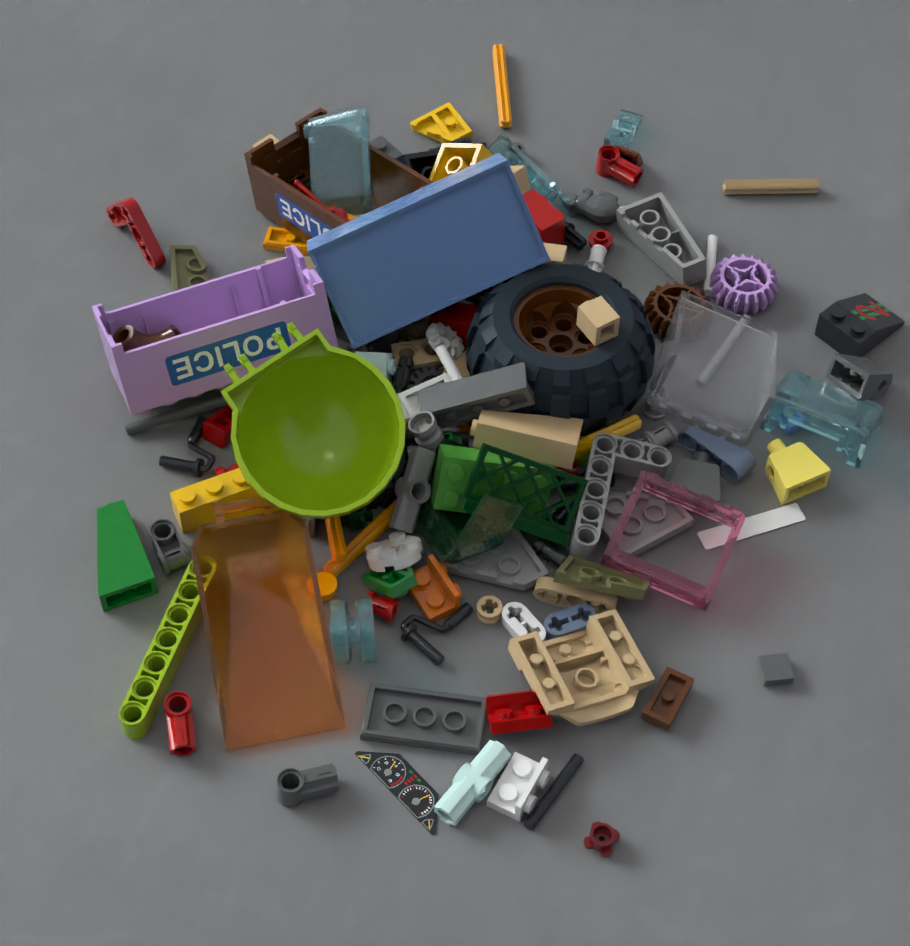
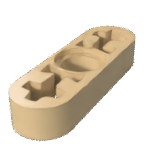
(564, 595)

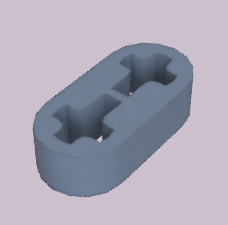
(567, 620)

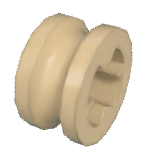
(483, 616)

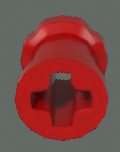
(390, 610)

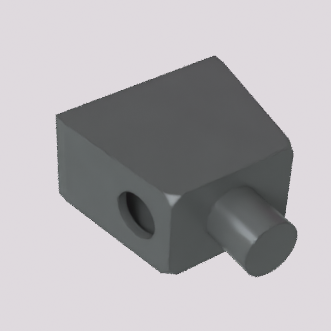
(869, 378)
(699, 476)

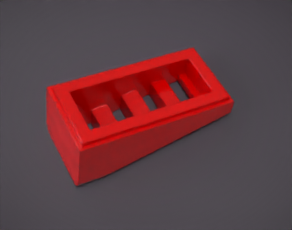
(215, 431)

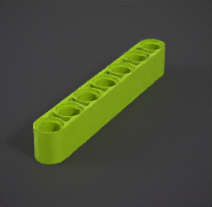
(162, 657)

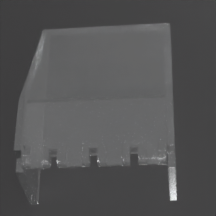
(715, 370)

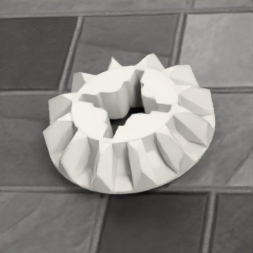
(440, 335)

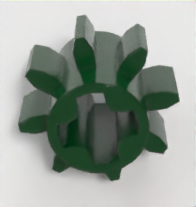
(358, 518)

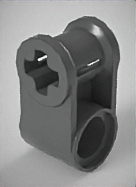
(170, 550)

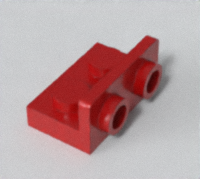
(516, 712)

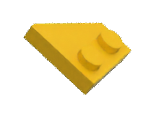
(442, 125)

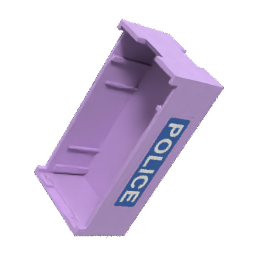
(217, 326)

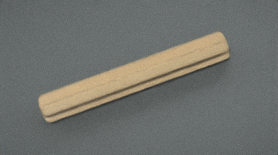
(771, 186)

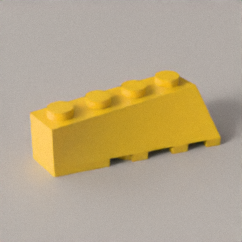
(195, 502)

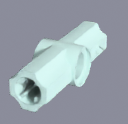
(472, 782)

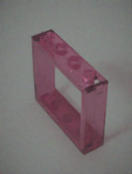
(660, 578)

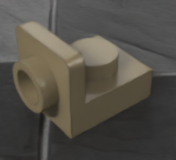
(415, 330)

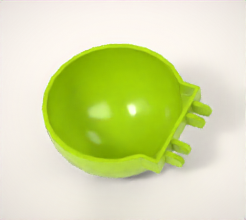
(315, 427)

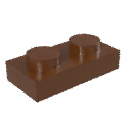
(667, 698)

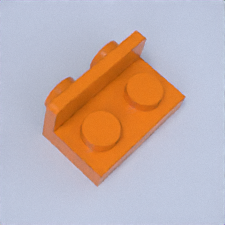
(434, 591)

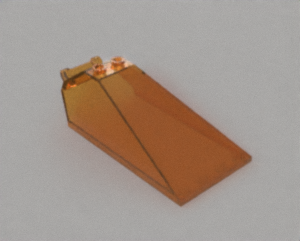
(265, 626)

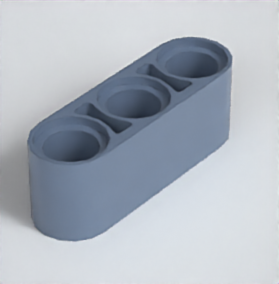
(731, 458)

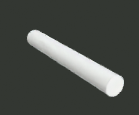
(710, 262)

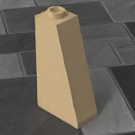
(529, 435)

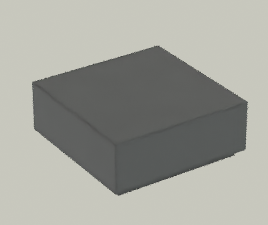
(775, 669)

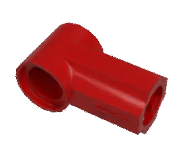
(610, 164)
(180, 725)

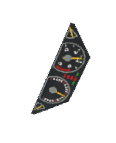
(404, 784)

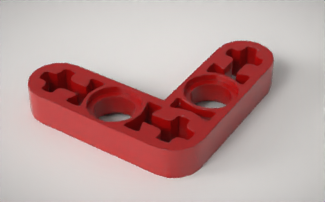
(130, 213)

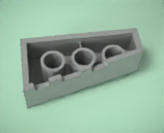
(663, 238)

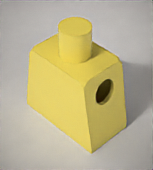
(794, 470)

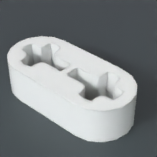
(527, 621)

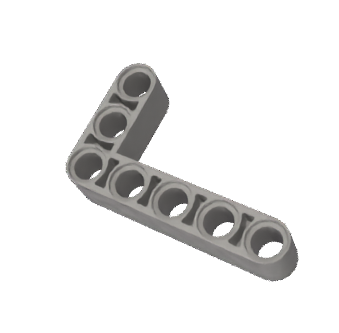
(608, 455)

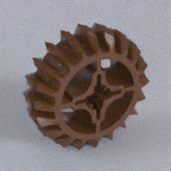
(662, 302)

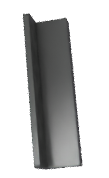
(466, 397)

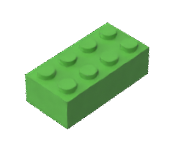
(454, 470)

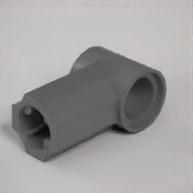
(308, 784)

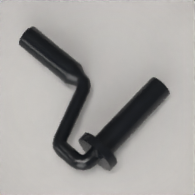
(197, 466)
(409, 632)

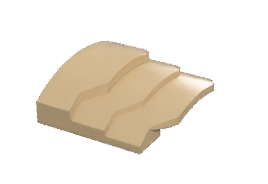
(585, 672)

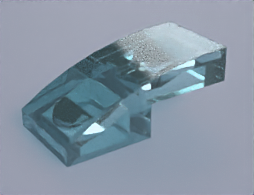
(623, 129)

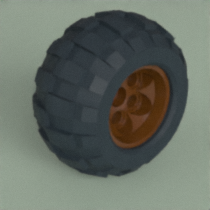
(535, 323)

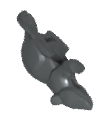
(598, 208)

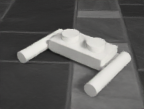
(410, 398)

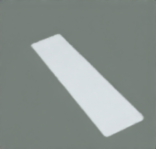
(753, 525)

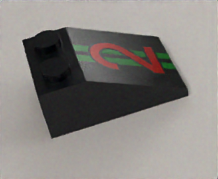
(856, 325)

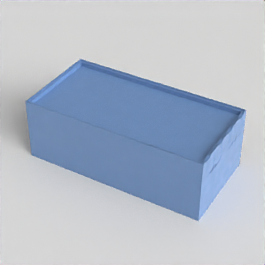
(427, 250)

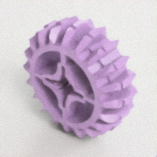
(744, 284)

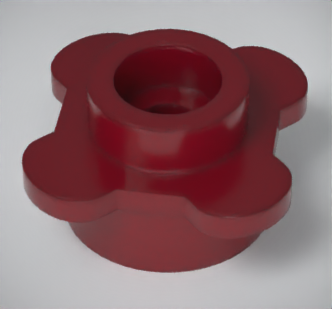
(601, 830)

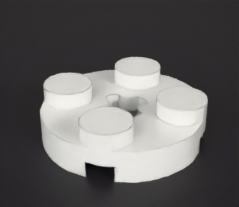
(396, 551)

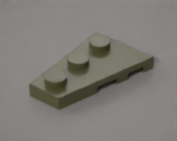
(186, 267)
(597, 577)

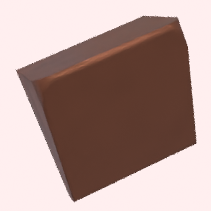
(630, 155)

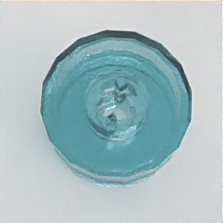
(352, 631)

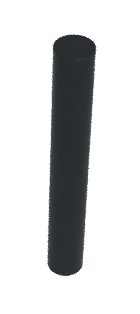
(553, 792)

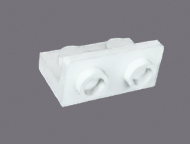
(518, 785)

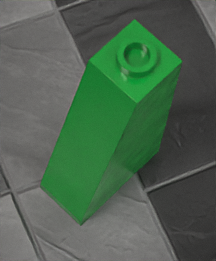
(121, 561)

